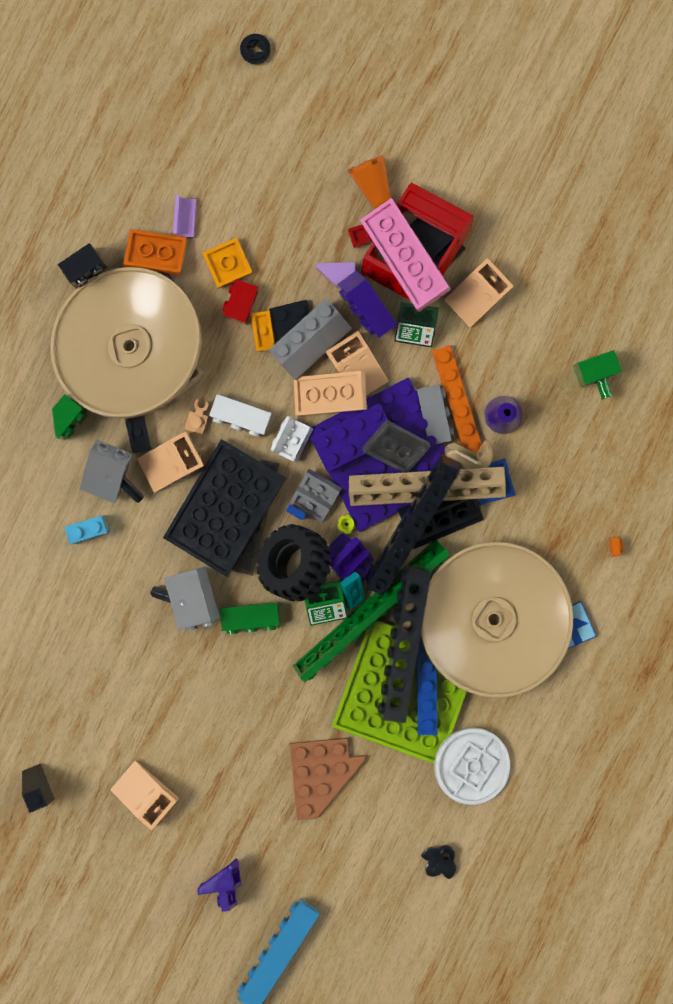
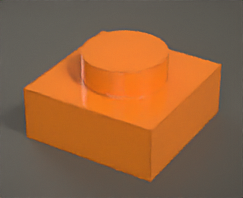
(616, 546)

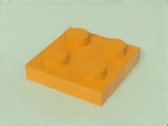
(227, 263)

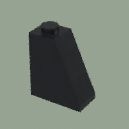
(36, 788)

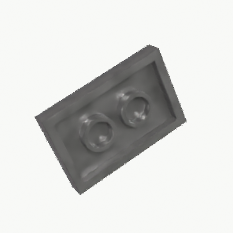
(396, 446)

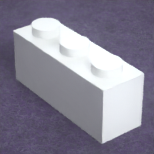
(240, 415)

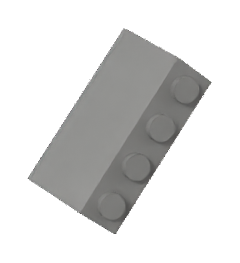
(310, 339)

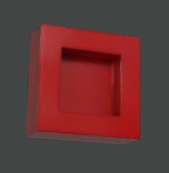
(359, 236)

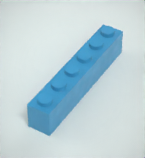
(279, 953)

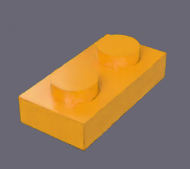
(262, 330)

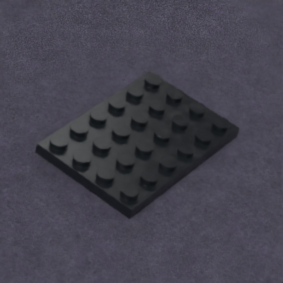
(224, 508)

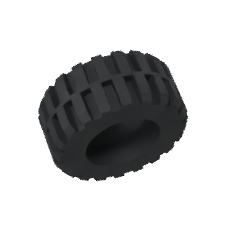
(277, 553)

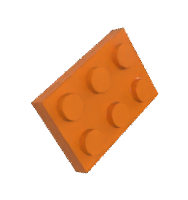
(155, 251)

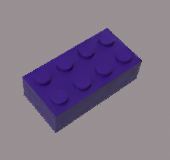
(345, 440)

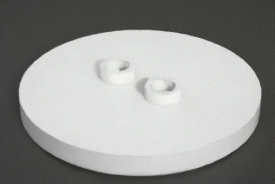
(472, 766)

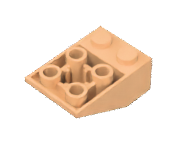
(478, 293)
(355, 355)
(170, 462)
(144, 795)

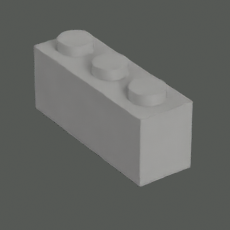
(435, 413)

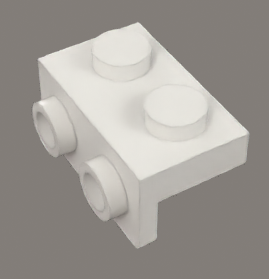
(291, 439)

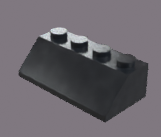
(448, 518)

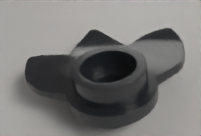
(437, 863)

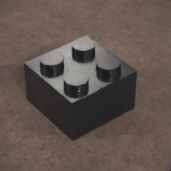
(82, 266)

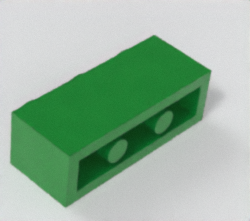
(250, 617)

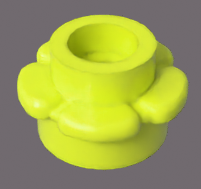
(346, 529)

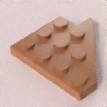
(319, 773)

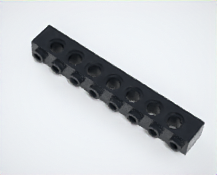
(412, 524)
(398, 711)

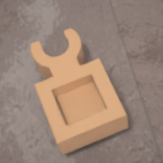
(196, 420)

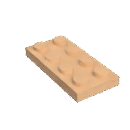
(330, 393)

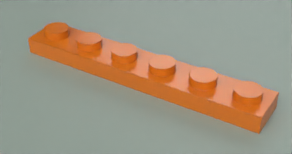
(457, 398)

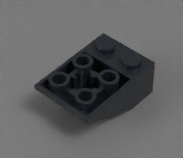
(434, 240)

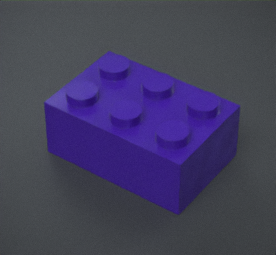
(366, 305)

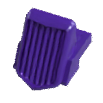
(350, 557)
(225, 883)

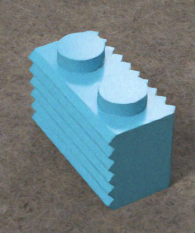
(86, 529)

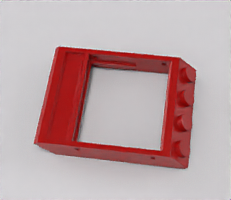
(433, 211)

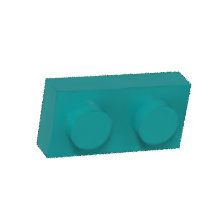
(352, 590)

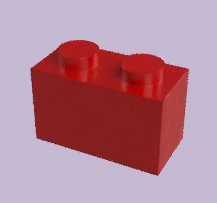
(240, 301)

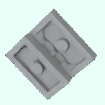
(315, 495)

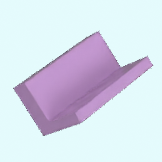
(184, 217)

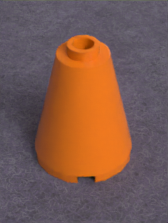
(372, 180)

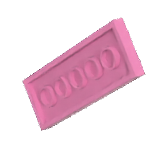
(405, 255)

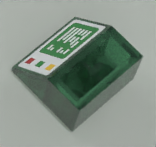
(415, 326)

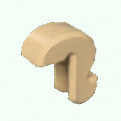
(469, 459)

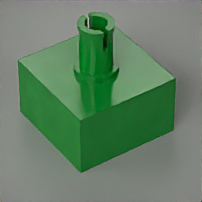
(597, 371)

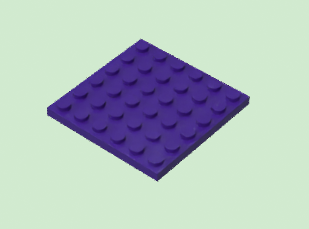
(402, 409)

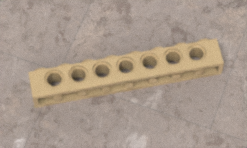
(403, 487)

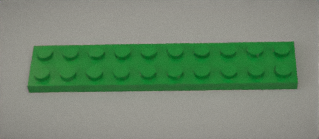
(364, 616)

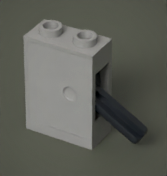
(107, 473)
(190, 598)

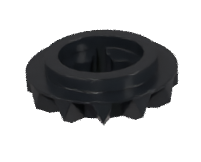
(250, 41)

